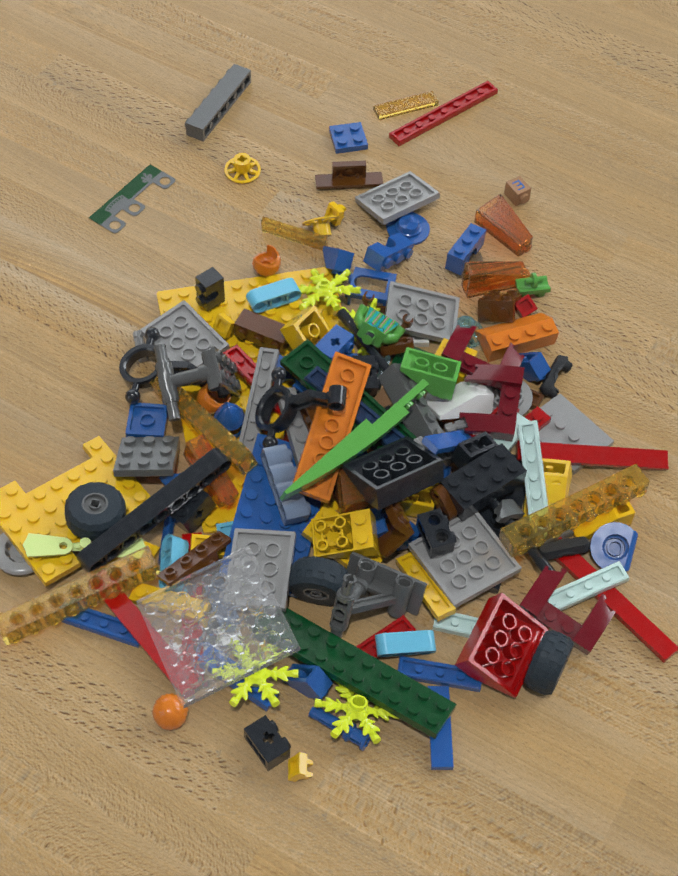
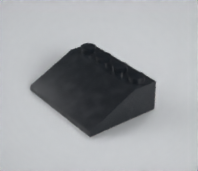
(394, 472)

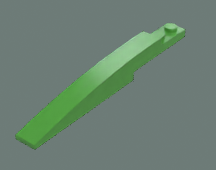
(357, 442)

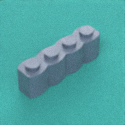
(280, 475)

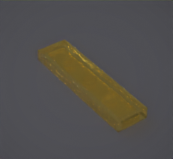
(405, 105)
(293, 233)

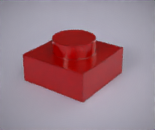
(525, 306)
(539, 415)

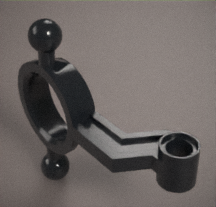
(143, 350)
(334, 400)

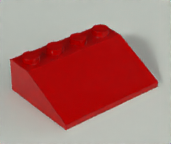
(501, 645)

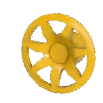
(242, 165)
(321, 226)

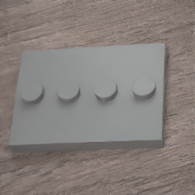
(397, 197)
(432, 312)
(185, 334)
(571, 427)
(274, 555)

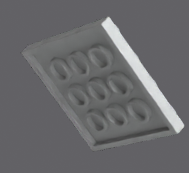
(473, 566)

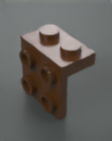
(498, 306)
(398, 527)

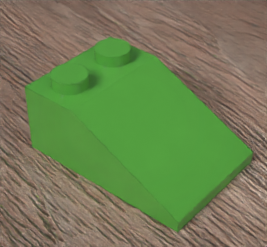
(436, 370)

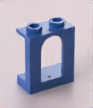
(363, 272)

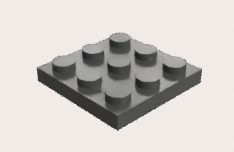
(146, 456)

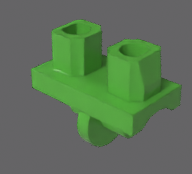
(533, 285)

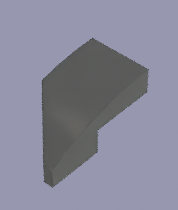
(507, 509)

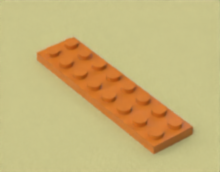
(332, 426)

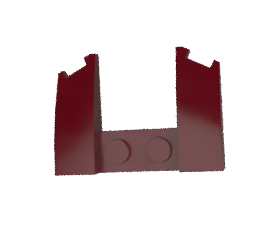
(458, 343)
(510, 381)
(584, 635)

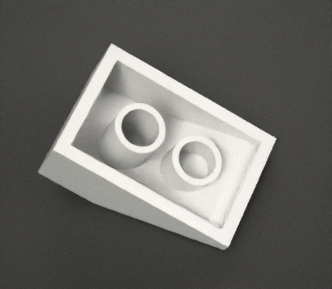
(466, 398)

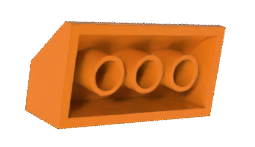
(524, 333)

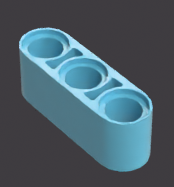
(273, 295)
(171, 550)
(405, 643)

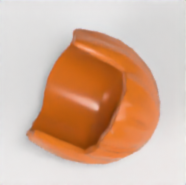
(267, 262)
(210, 400)
(169, 712)

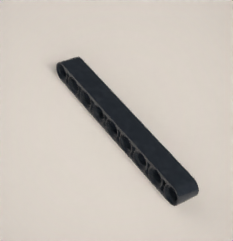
(154, 510)

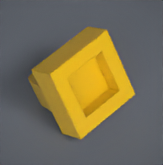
(337, 210)
(223, 325)
(298, 767)

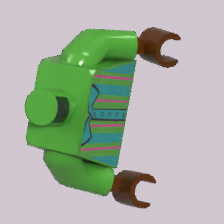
(376, 327)

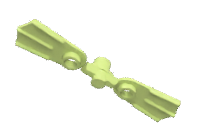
(46, 545)

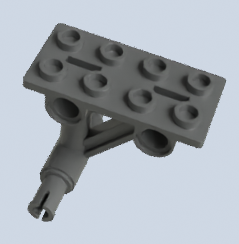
(216, 371)
(383, 586)

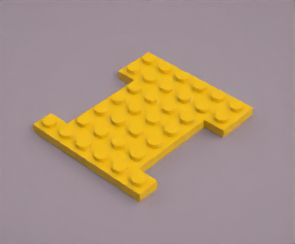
(44, 508)

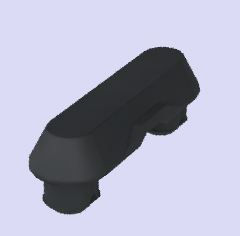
(547, 386)
(564, 547)

